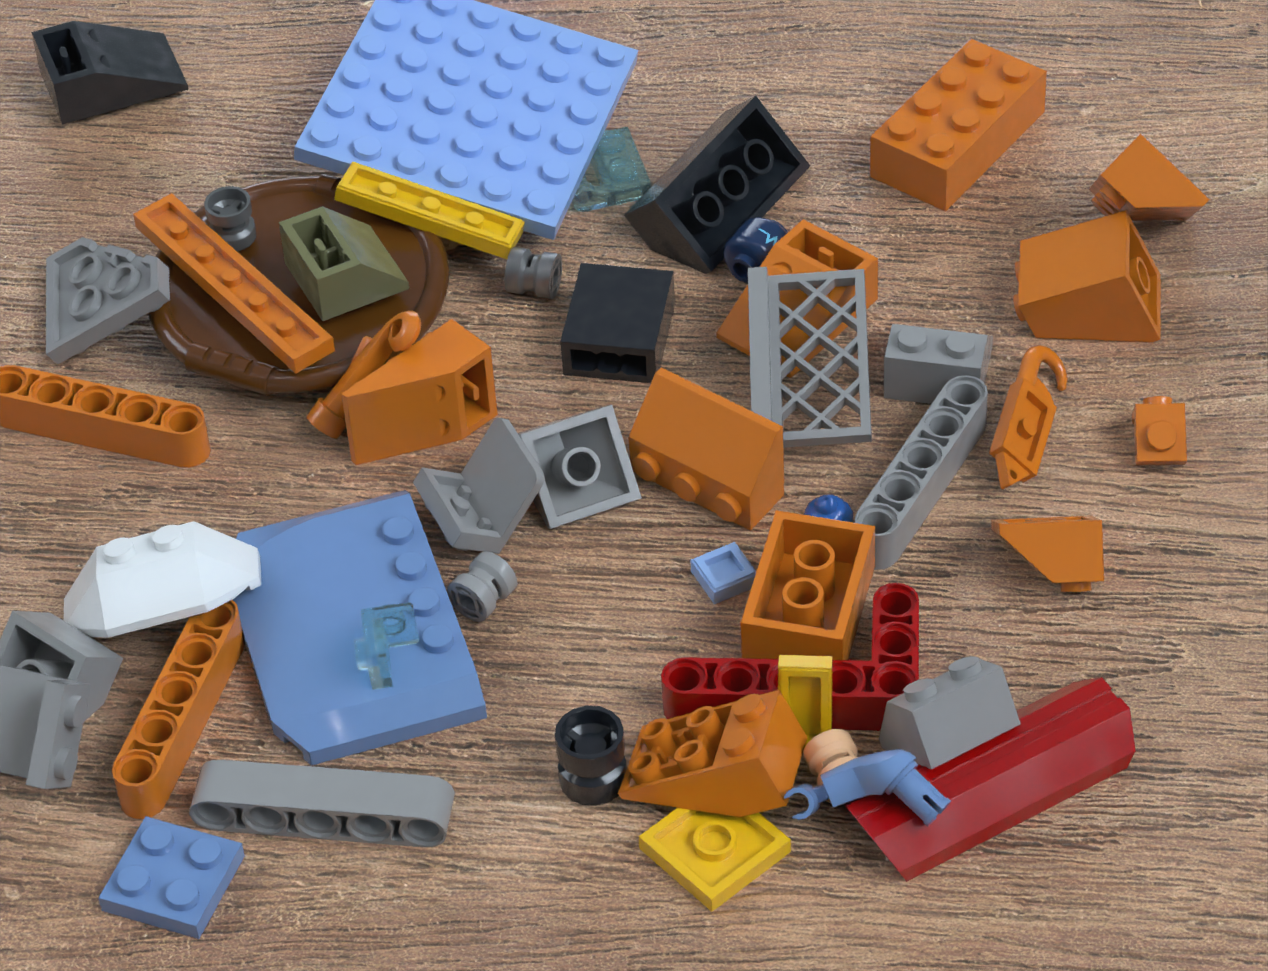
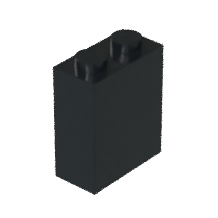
(617, 323)

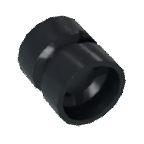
(590, 755)

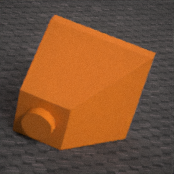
(1059, 548)

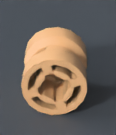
(829, 751)

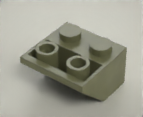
(338, 262)

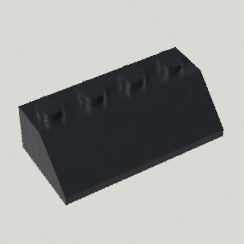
(717, 186)

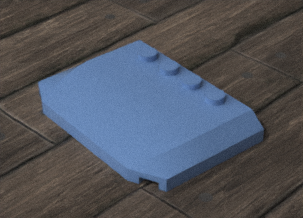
(309, 613)

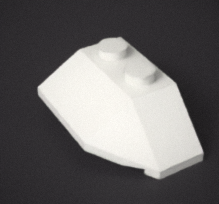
(159, 579)

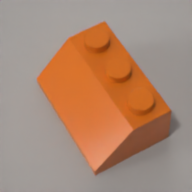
(1146, 186)
(708, 450)

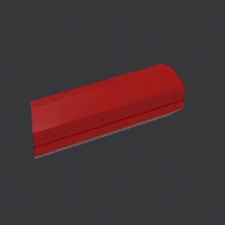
(1052, 755)

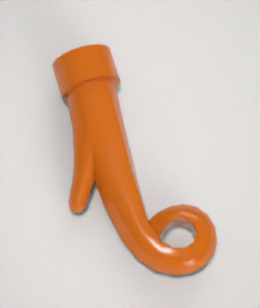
(371, 354)

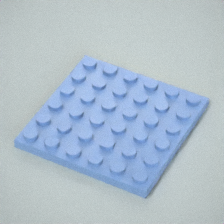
(471, 105)

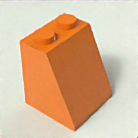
(1090, 283)

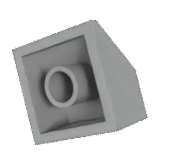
(925, 359)
(55, 648)
(950, 713)

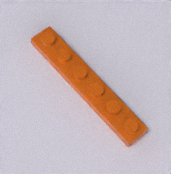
(234, 283)

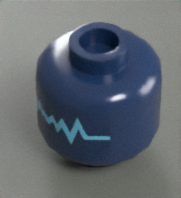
(751, 245)

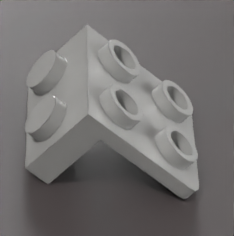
(489, 495)
(40, 726)

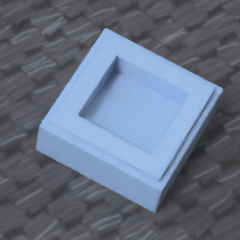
(723, 572)

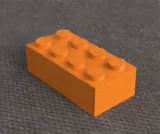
(957, 124)

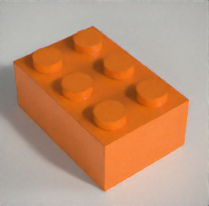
(808, 588)

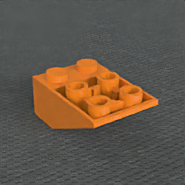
(804, 251)
(422, 396)
(719, 758)

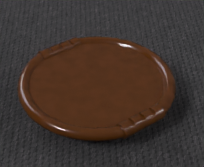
(221, 348)

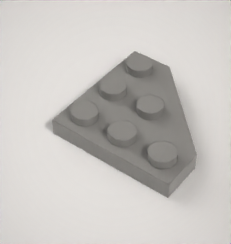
(98, 294)

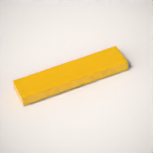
(429, 210)

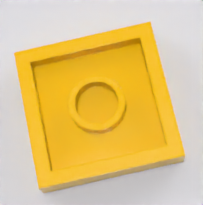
(714, 852)

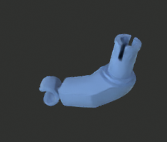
(874, 775)

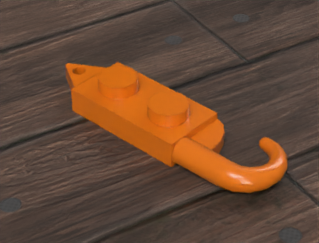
(1026, 418)

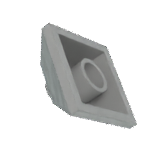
(582, 466)

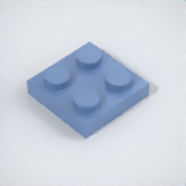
(171, 877)

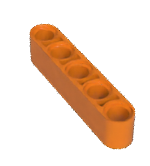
(103, 417)
(177, 710)

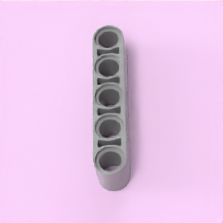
(924, 467)
(322, 803)

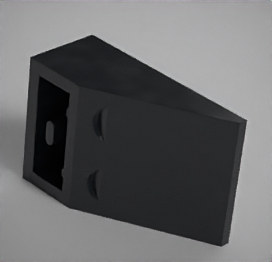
(104, 68)

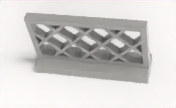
(767, 348)

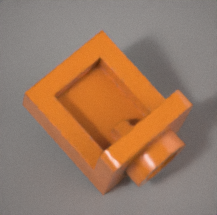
(1159, 432)

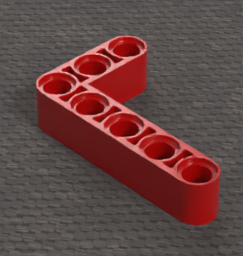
(858, 686)

